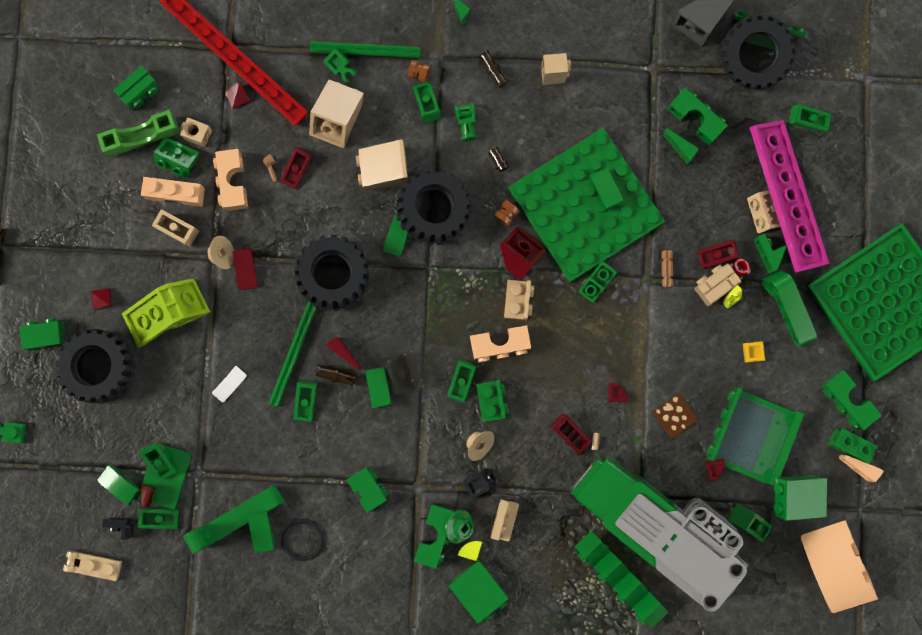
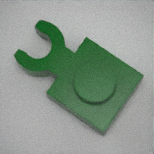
(337, 63)
(13, 432)

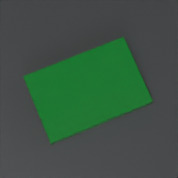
(169, 489)

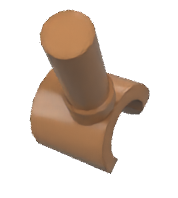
(269, 161)

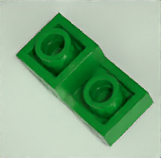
(597, 281)
(118, 485)

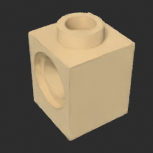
(201, 137)

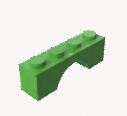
(123, 140)

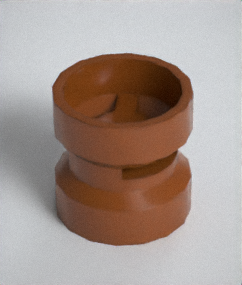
(418, 71)
(506, 213)

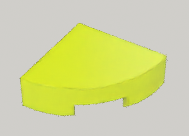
(733, 297)
(470, 550)

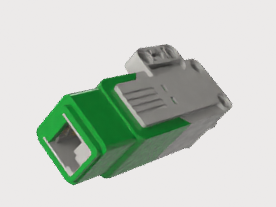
(671, 539)

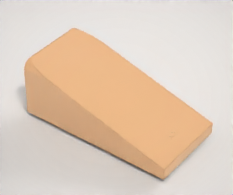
(867, 471)

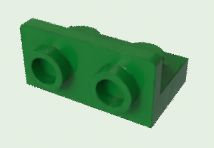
(175, 157)
(491, 401)

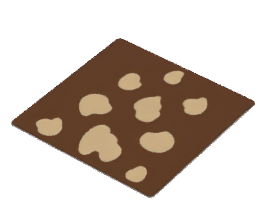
(675, 415)

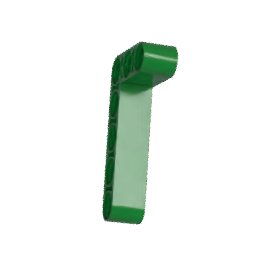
(232, 520)

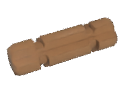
(667, 268)

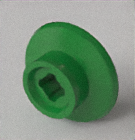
(459, 526)

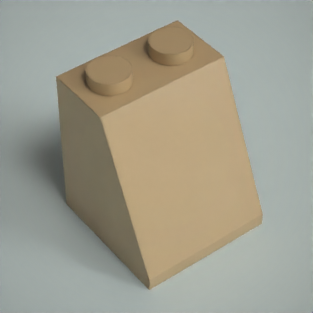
(335, 113)
(382, 166)

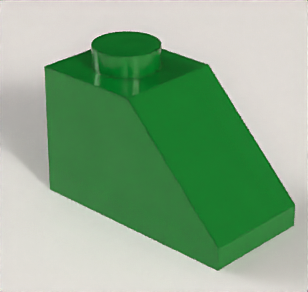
(750, 522)

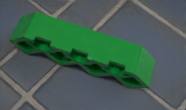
(627, 586)

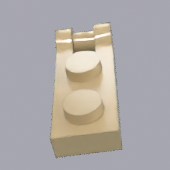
(93, 565)

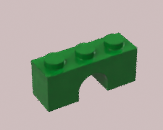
(688, 104)
(838, 390)
(430, 553)

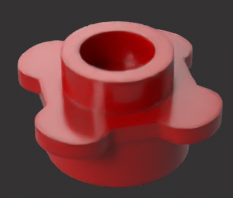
(743, 265)

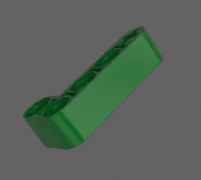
(791, 307)

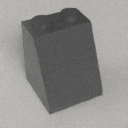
(701, 18)

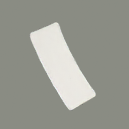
(229, 384)

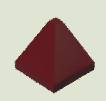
(237, 95)
(101, 299)
(147, 494)

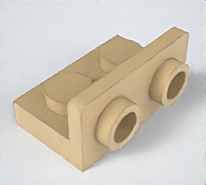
(763, 211)
(517, 299)
(504, 520)

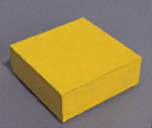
(753, 352)

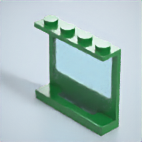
(754, 436)

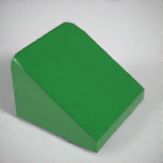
(462, 11)

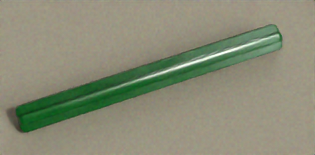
(366, 49)
(292, 355)

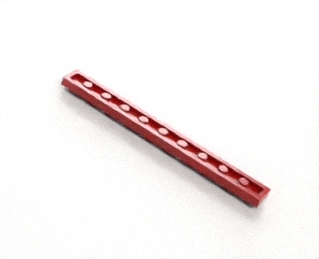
(236, 60)

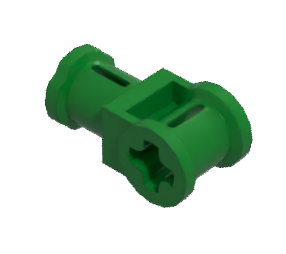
(466, 118)

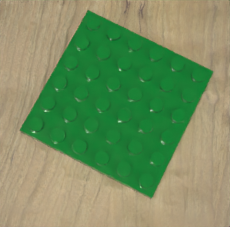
(569, 213)
(877, 301)

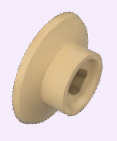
(221, 252)
(479, 444)

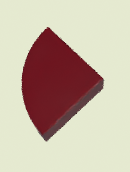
(616, 394)
(715, 468)

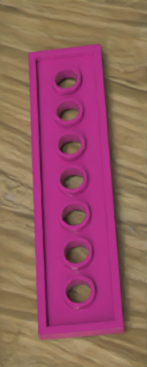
(783, 205)

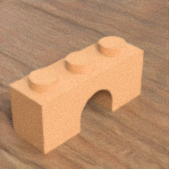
(227, 164)
(178, 191)
(517, 342)

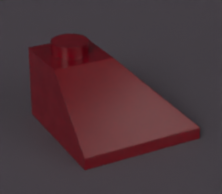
(520, 252)

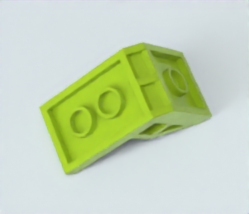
(165, 309)

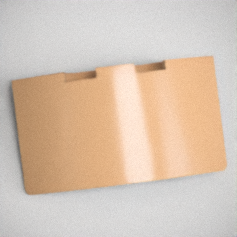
(837, 567)

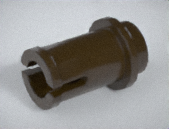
(498, 159)

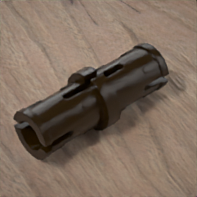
(493, 69)
(335, 375)

